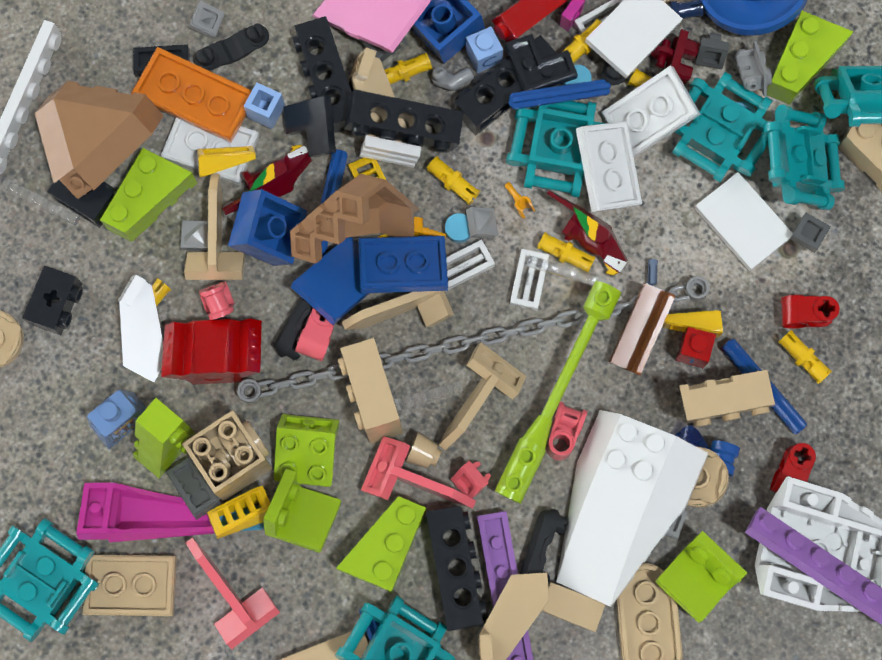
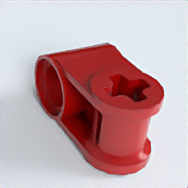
(803, 312)
(790, 468)

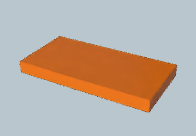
(194, 94)

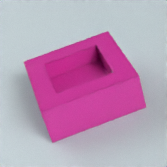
(571, 13)

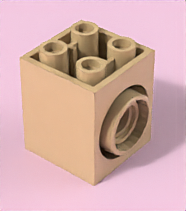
(228, 455)

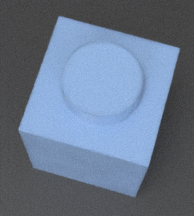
(484, 49)
(264, 105)

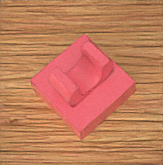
(470, 480)

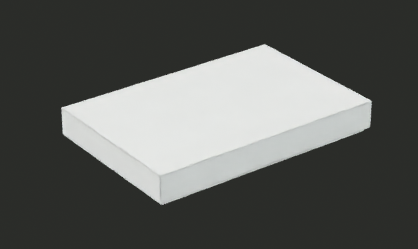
(633, 33)
(654, 110)
(187, 139)
(608, 166)
(743, 221)

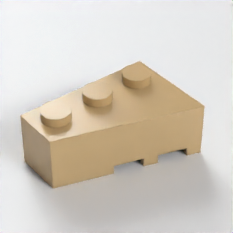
(864, 149)
(370, 391)
(727, 398)

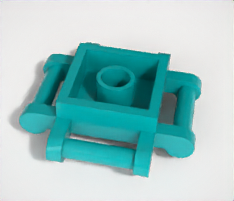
(859, 93)
(723, 129)
(553, 144)
(800, 158)
(43, 579)
(394, 636)

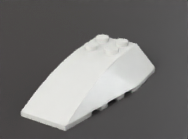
(623, 502)
(833, 524)

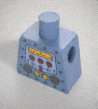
(116, 417)

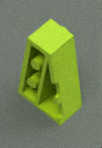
(806, 53)
(145, 193)
(160, 437)
(385, 547)

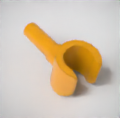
(521, 202)
(419, 230)

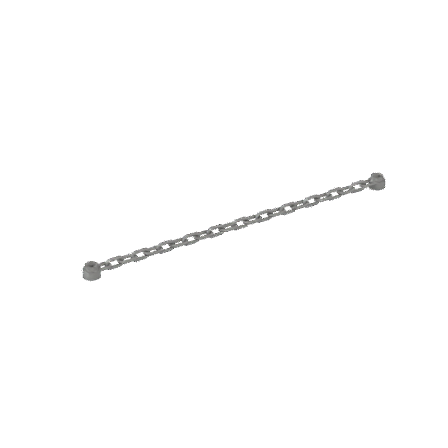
(697, 281)

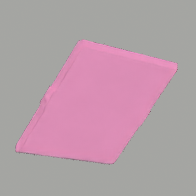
(373, 21)

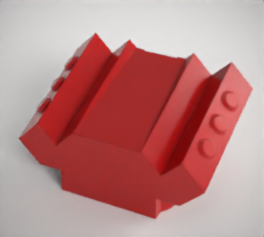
(212, 350)

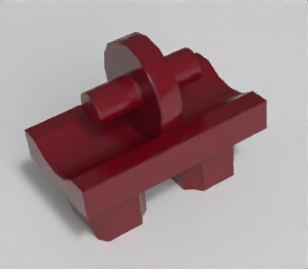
(680, 47)

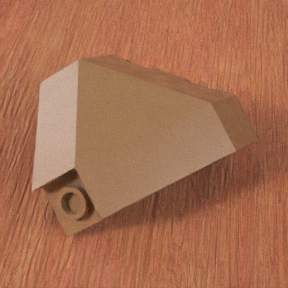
(92, 132)
(356, 209)

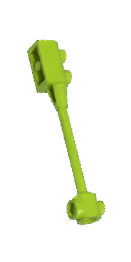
(531, 447)

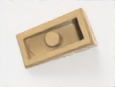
(573, 607)

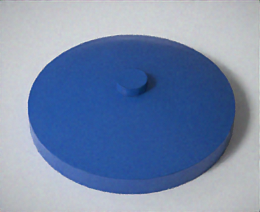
(752, 16)

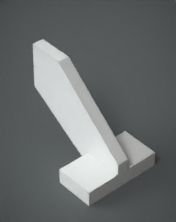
(140, 329)

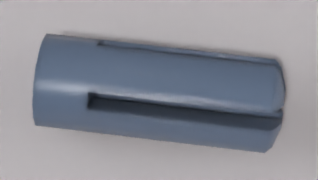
(652, 272)

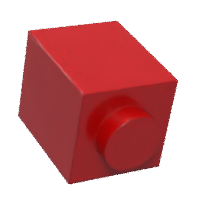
(695, 347)

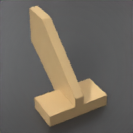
(370, 76)
(214, 263)
(432, 306)
(494, 372)
(513, 615)

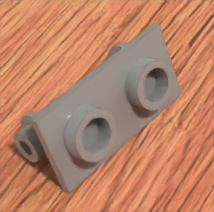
(752, 69)

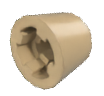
(423, 452)

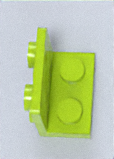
(307, 448)
(300, 514)
(700, 576)

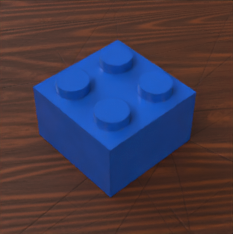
(446, 25)
(265, 227)

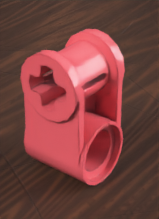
(217, 300)
(315, 337)
(566, 426)

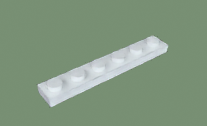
(27, 88)

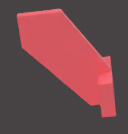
(388, 468)
(246, 615)

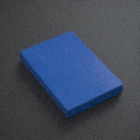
(403, 264)
(333, 282)

